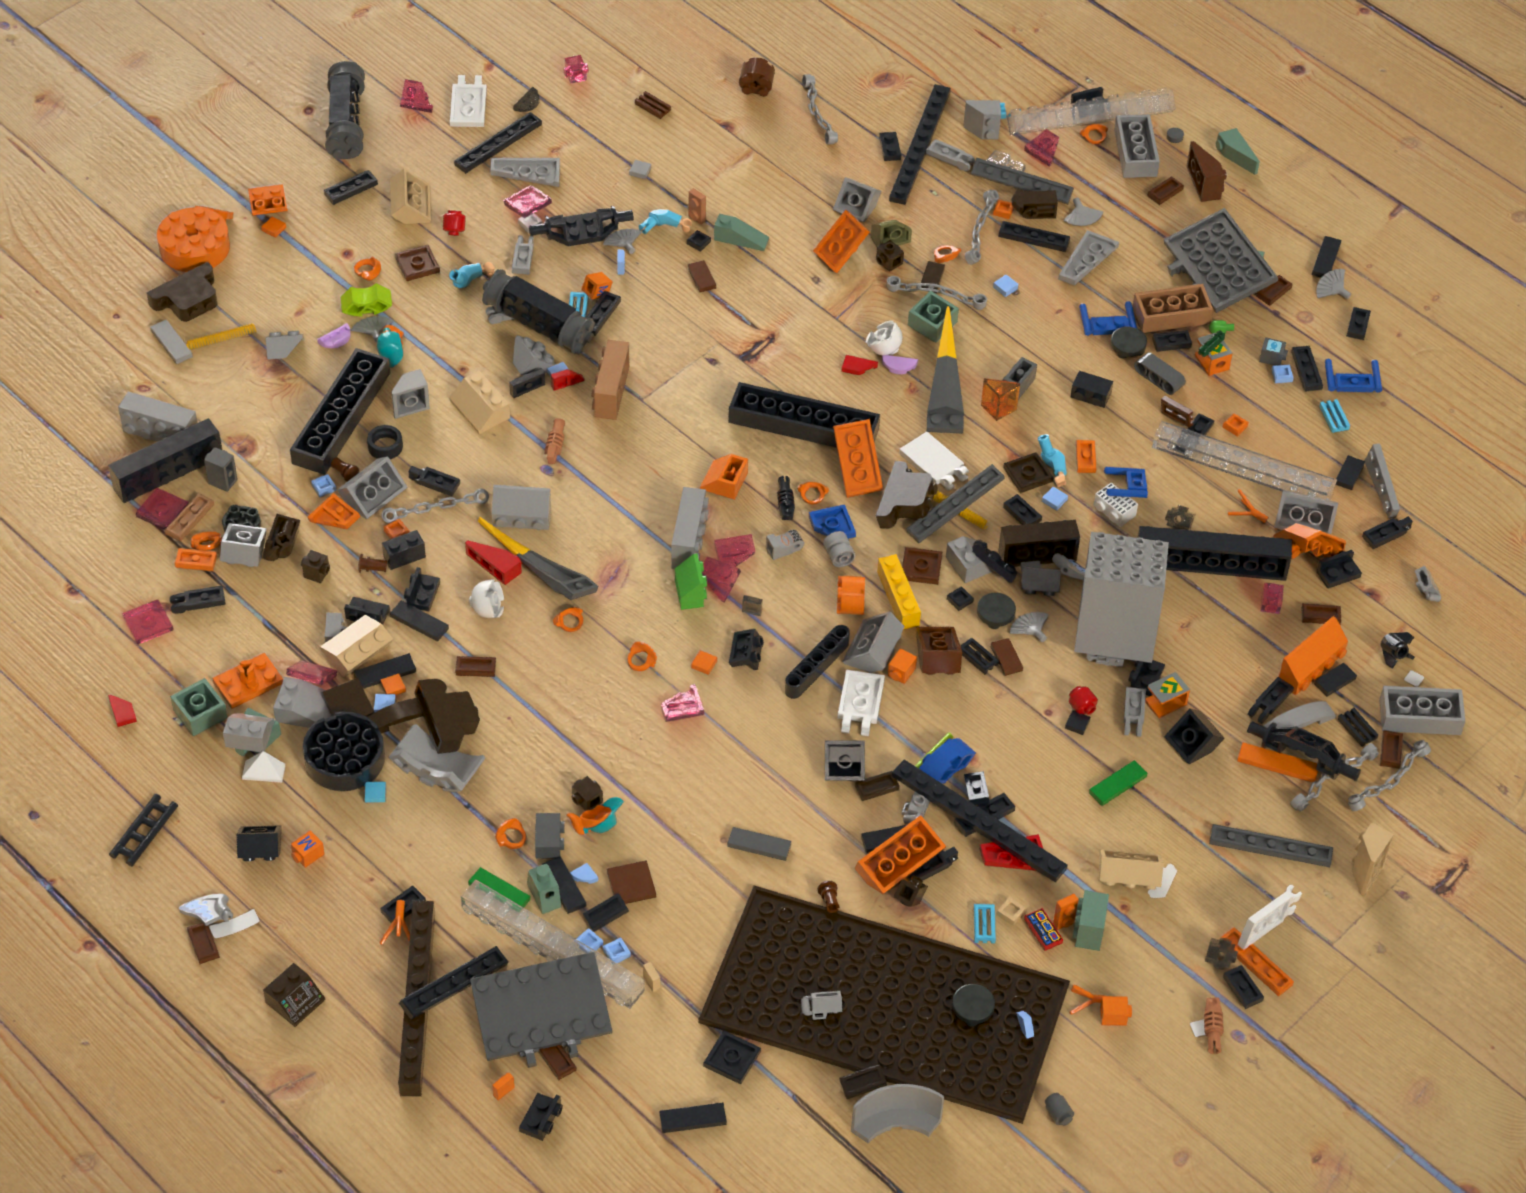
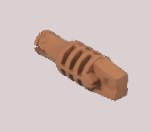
(555, 441)
(1213, 1024)

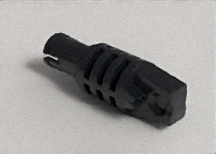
(785, 499)

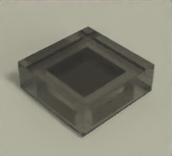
(752, 605)

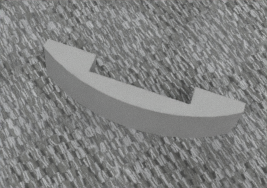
(1305, 715)

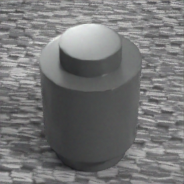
(1059, 1109)

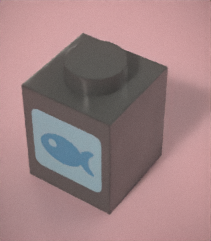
(1273, 352)

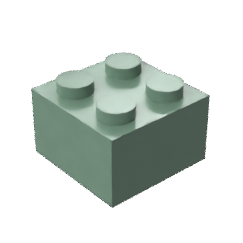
(929, 316)
(199, 707)
(1090, 920)

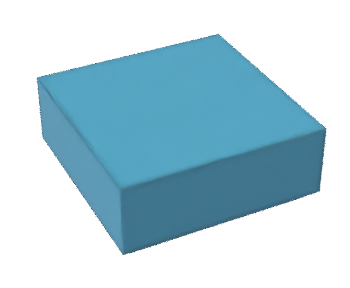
(375, 792)

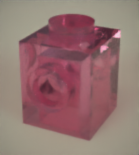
(575, 69)
(1272, 598)

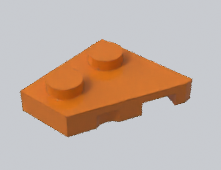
(334, 513)

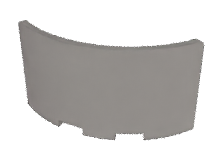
(448, 770)
(897, 1106)

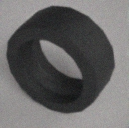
(385, 431)

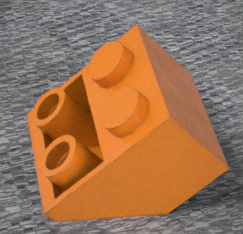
(267, 200)
(726, 476)

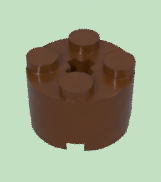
(756, 77)

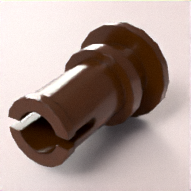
(346, 470)
(371, 564)
(828, 892)

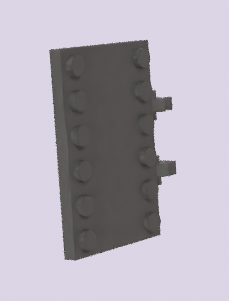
(1220, 258)
(541, 1007)

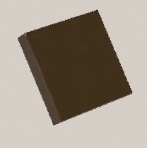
(1028, 472)
(348, 698)

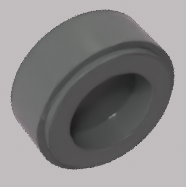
(1175, 135)

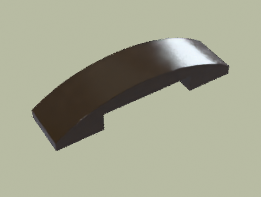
(396, 714)

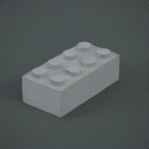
(1136, 146)
(153, 418)
(689, 525)
(1422, 710)

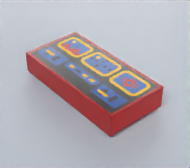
(1043, 929)

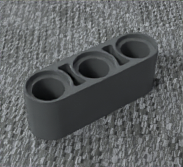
(1160, 373)

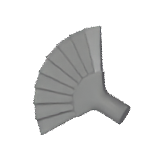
(1082, 215)
(623, 238)
(1332, 284)
(372, 325)
(1030, 624)

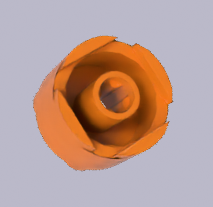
(851, 595)

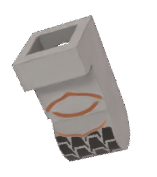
(784, 544)

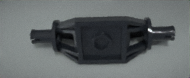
(582, 227)
(1314, 746)

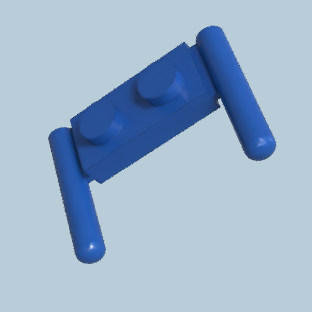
(1106, 325)
(1353, 382)
(1135, 482)

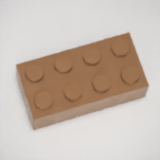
(1172, 308)
(611, 379)

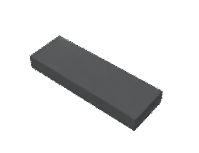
(759, 843)

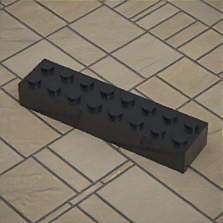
(340, 411)
(793, 414)
(1223, 553)

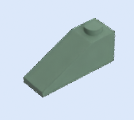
(1237, 150)
(736, 232)

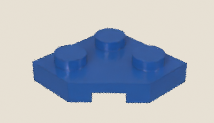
(832, 520)

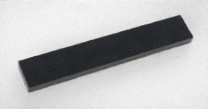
(497, 142)
(452, 982)

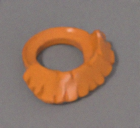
(1100, 128)
(945, 258)
(368, 275)
(803, 488)
(204, 537)
(574, 611)
(639, 647)
(501, 837)

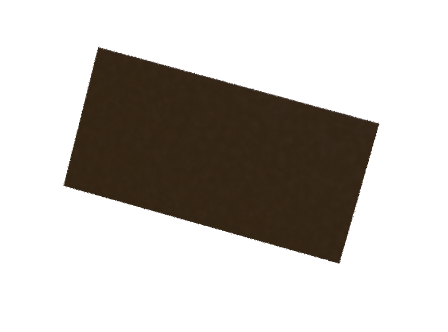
(893, 1002)

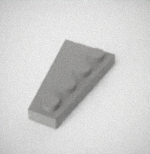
(534, 170)
(1087, 255)
(1381, 478)

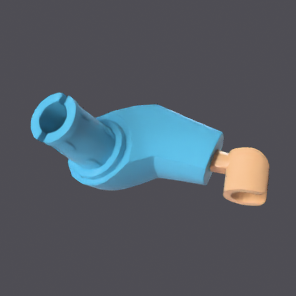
(662, 217)
(464, 276)
(1053, 459)

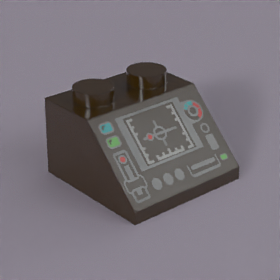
(293, 995)

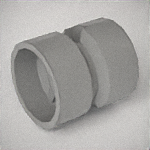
(839, 549)

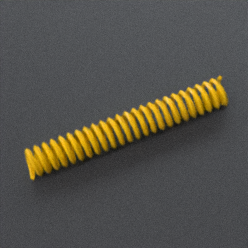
(205, 338)
(968, 513)

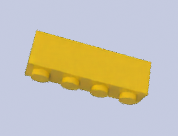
(898, 591)

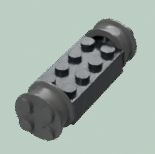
(344, 133)
(538, 310)

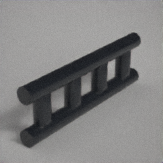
(144, 841)

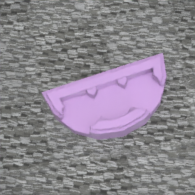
(336, 337)
(899, 365)

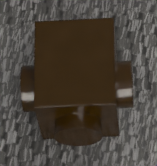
(315, 566)
(587, 793)
(911, 891)

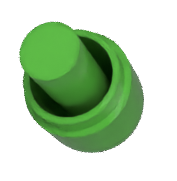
(1217, 325)

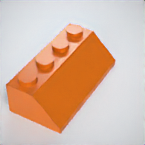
(1314, 655)
(899, 855)

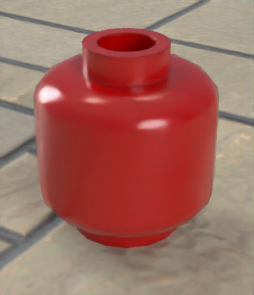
(454, 222)
(1083, 700)

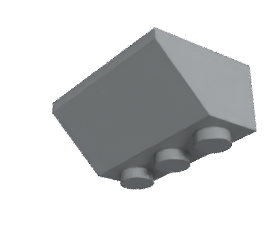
(373, 487)
(521, 507)
(1307, 511)
(874, 643)

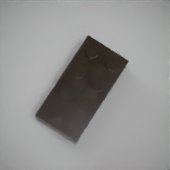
(1039, 542)

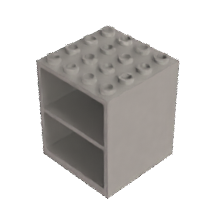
(1121, 597)

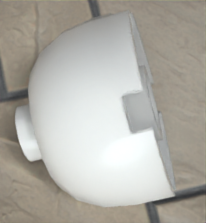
(886, 339)
(487, 599)

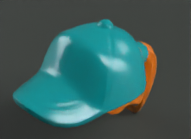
(390, 344)
(599, 819)

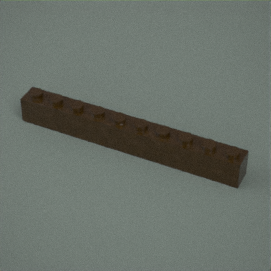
(418, 976)

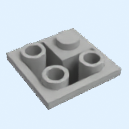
(281, 345)
(531, 356)

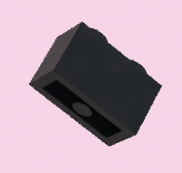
(1091, 389)
(403, 549)

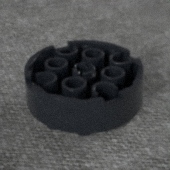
(344, 751)

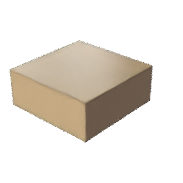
(1011, 911)
(651, 976)

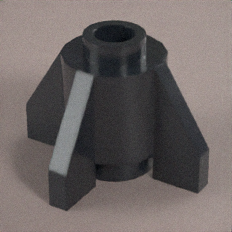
(1395, 647)

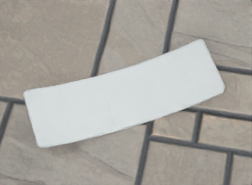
(235, 924)

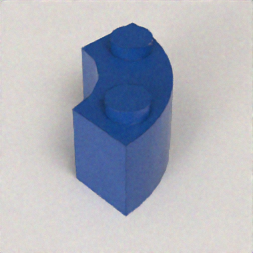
(947, 759)

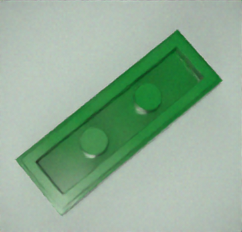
(1118, 783)
(500, 886)

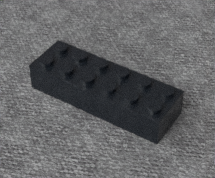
(164, 460)

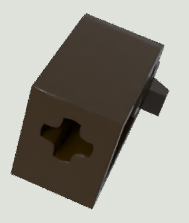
(1035, 204)
(281, 538)

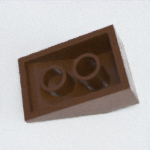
(1205, 173)
(938, 650)

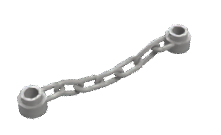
(808, 81)
(973, 256)
(894, 282)
(475, 495)
(1357, 801)
(1300, 802)

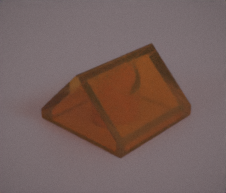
(999, 397)

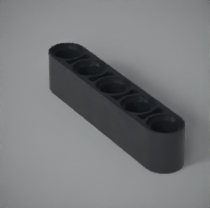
(817, 661)

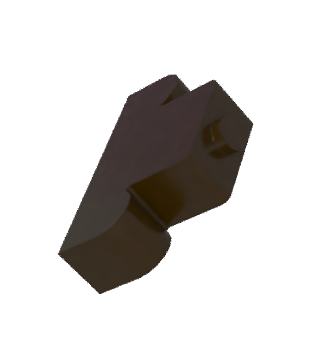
(446, 714)

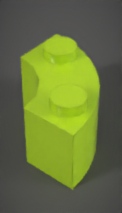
(366, 300)

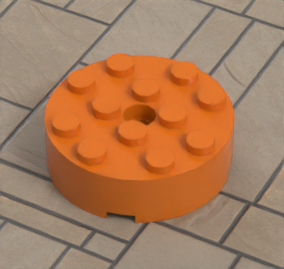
(193, 238)

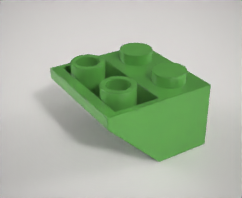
(691, 583)

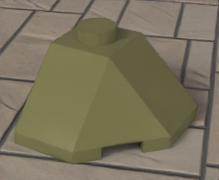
(890, 230)

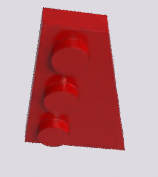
(998, 857)

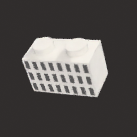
(1116, 508)

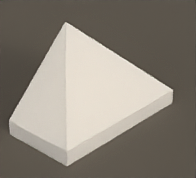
(263, 768)

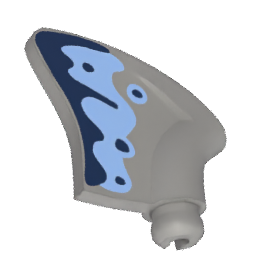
(1069, 567)
(208, 908)

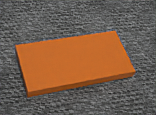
(858, 458)

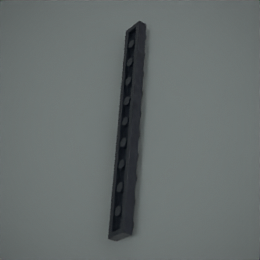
(919, 144)
(980, 820)

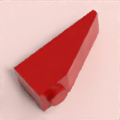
(496, 561)

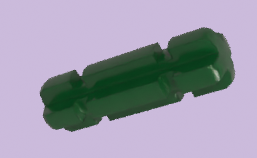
(1211, 343)

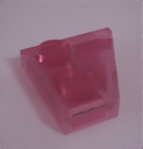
(415, 97)
(1043, 147)
(735, 549)
(720, 577)
(683, 705)

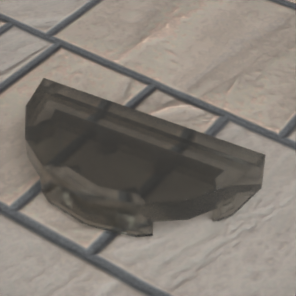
(528, 101)

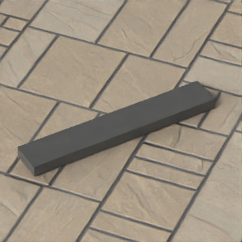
(1019, 179)
(955, 503)
(1271, 845)

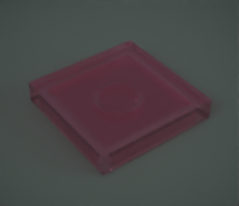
(527, 201)
(161, 508)
(147, 621)
(311, 672)

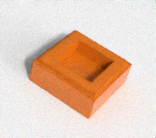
(1003, 209)
(273, 227)
(1235, 424)
(395, 529)
(704, 662)
(393, 685)
(503, 1086)

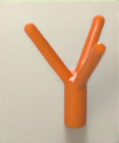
(1254, 512)
(399, 920)
(1093, 998)

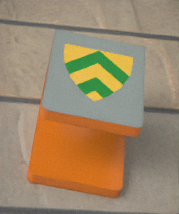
(1217, 360)
(1168, 695)

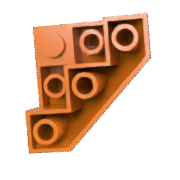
(1313, 540)

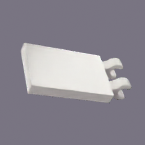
(468, 103)
(933, 458)
(860, 700)
(1268, 917)

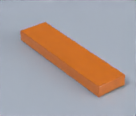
(1278, 762)
(1260, 965)

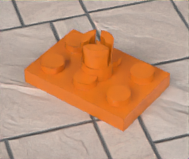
(841, 241)
(248, 680)

